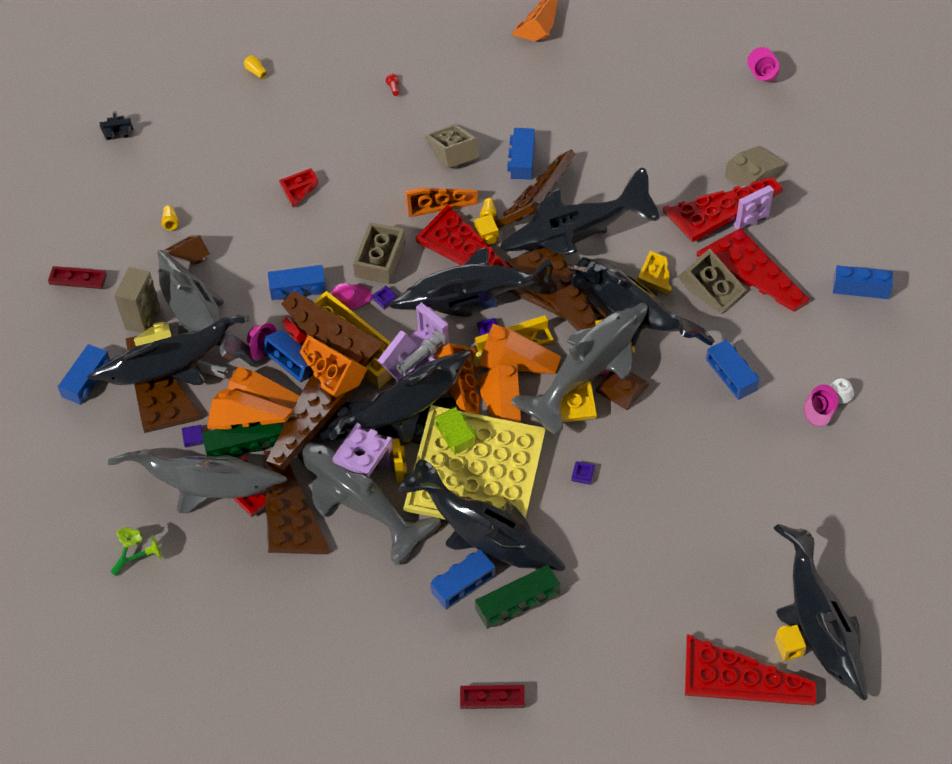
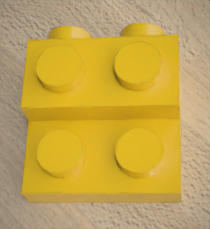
(578, 404)

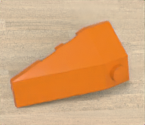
(538, 21)
(431, 200)
(509, 347)
(331, 367)
(261, 387)
(465, 388)
(498, 389)
(241, 408)

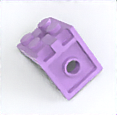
(753, 207)
(427, 324)
(401, 345)
(369, 451)

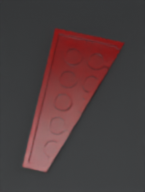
(714, 209)
(454, 239)
(755, 268)
(731, 675)

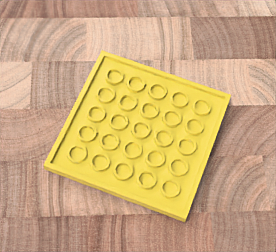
(491, 471)

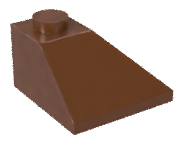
(189, 249)
(624, 391)

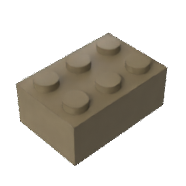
(379, 253)
(137, 300)

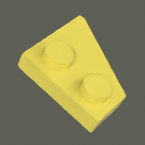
(153, 334)

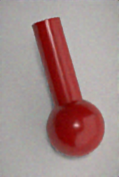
(392, 80)

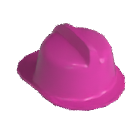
(763, 64)
(352, 295)
(256, 339)
(820, 405)

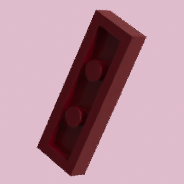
(77, 277)
(492, 696)

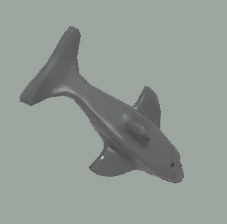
(196, 306)
(593, 352)
(205, 476)
(342, 486)

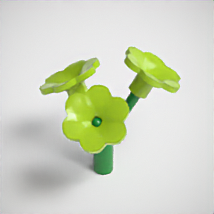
(130, 538)

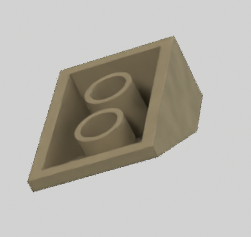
(453, 145)
(753, 166)
(712, 281)

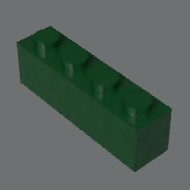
(241, 439)
(517, 597)

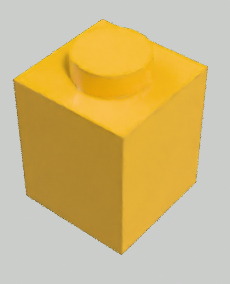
(487, 229)
(790, 642)

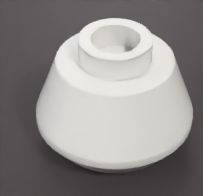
(843, 389)

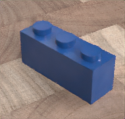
(521, 153)
(304, 280)
(862, 282)
(286, 353)
(732, 369)
(75, 384)
(462, 579)

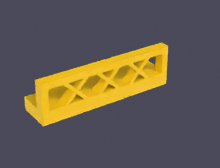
(527, 329)

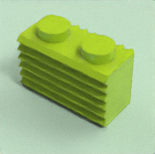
(455, 430)

